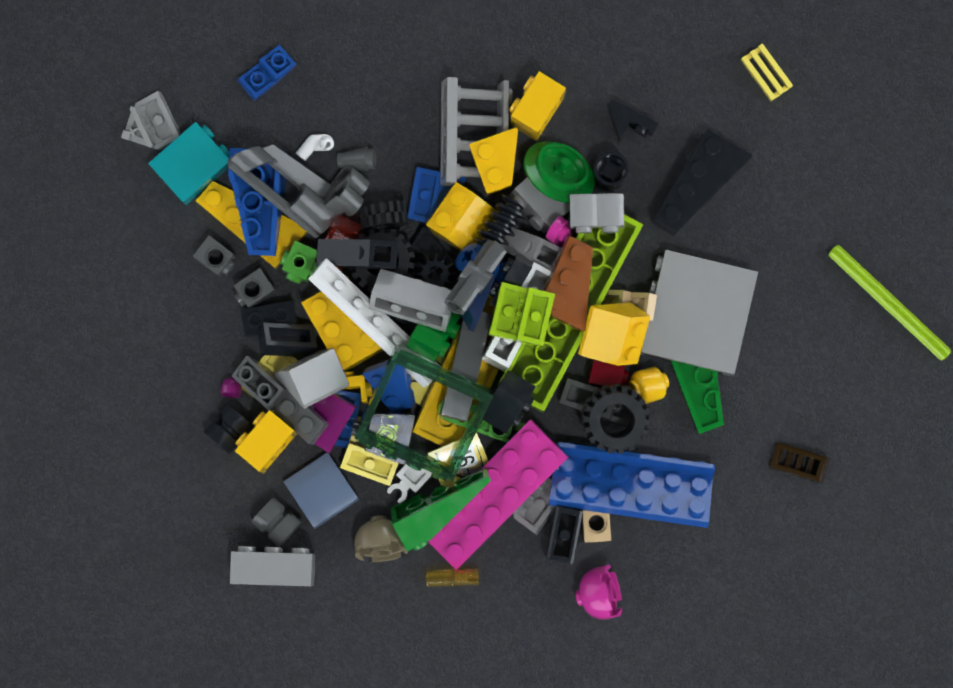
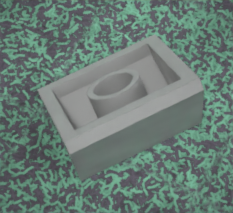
(313, 377)

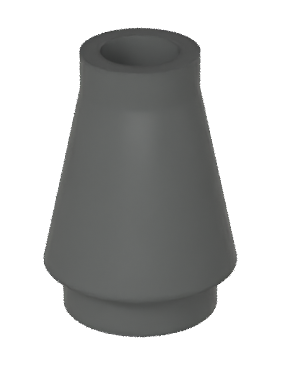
(360, 159)

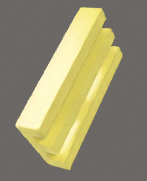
(775, 67)

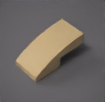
(644, 301)

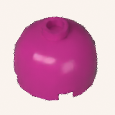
(600, 593)

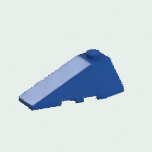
(258, 215)

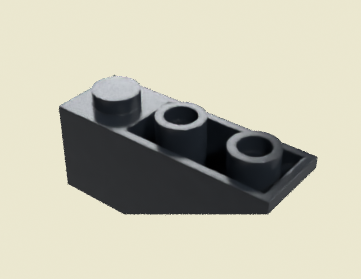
(359, 253)

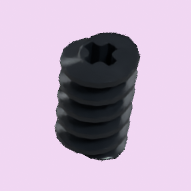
(501, 222)

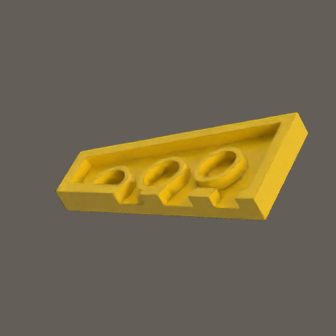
(221, 204)

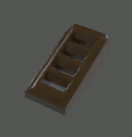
(822, 467)

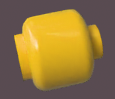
(649, 384)

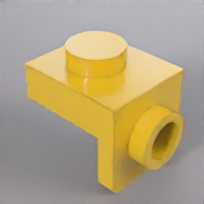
(357, 382)

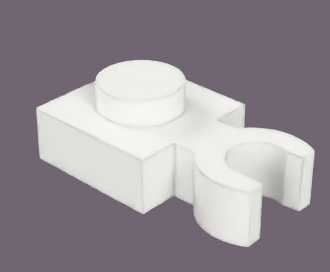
(409, 479)

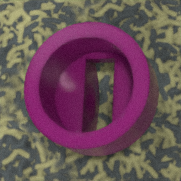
(231, 388)

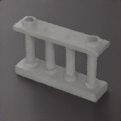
(451, 119)

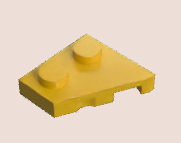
(495, 160)

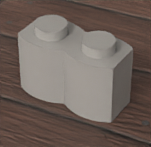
(596, 211)

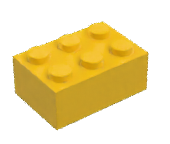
(340, 332)

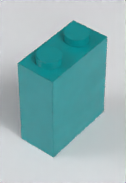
(191, 162)

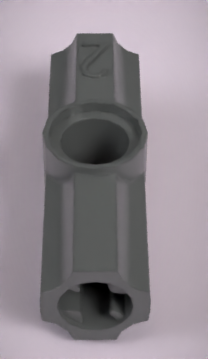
(475, 277)

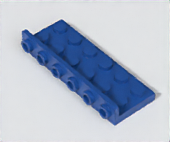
(633, 485)

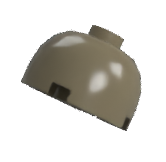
(378, 540)

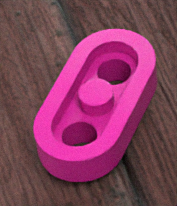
(559, 231)

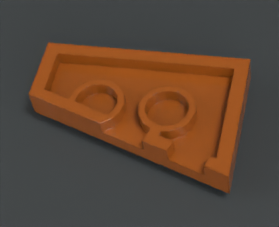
(571, 283)

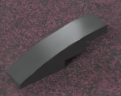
(466, 363)

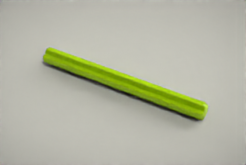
(889, 302)

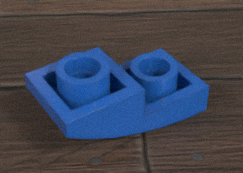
(267, 72)

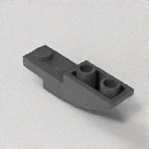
(274, 396)

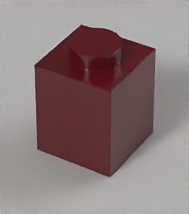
(605, 373)

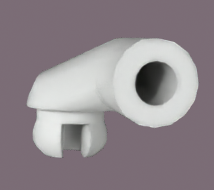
(315, 142)

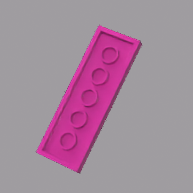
(514, 477)

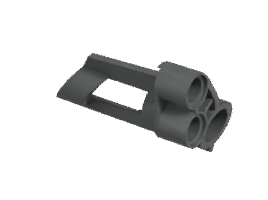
(316, 200)

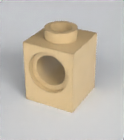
(596, 536)

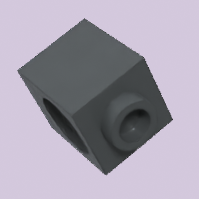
(209, 247)
(258, 278)

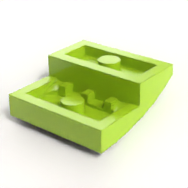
(521, 314)

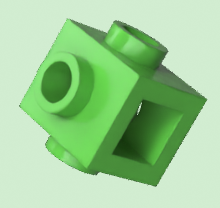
(298, 253)

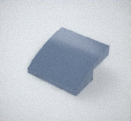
(321, 490)

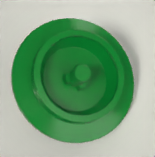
(558, 171)

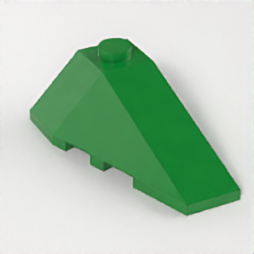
(423, 517)

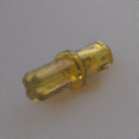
(452, 577)

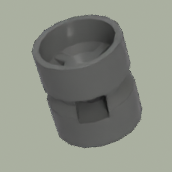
(276, 522)

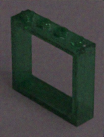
(443, 376)

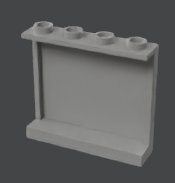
(699, 311)

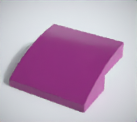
(337, 413)

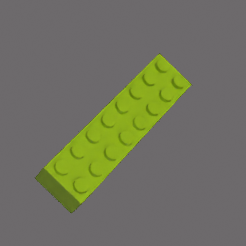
(547, 364)

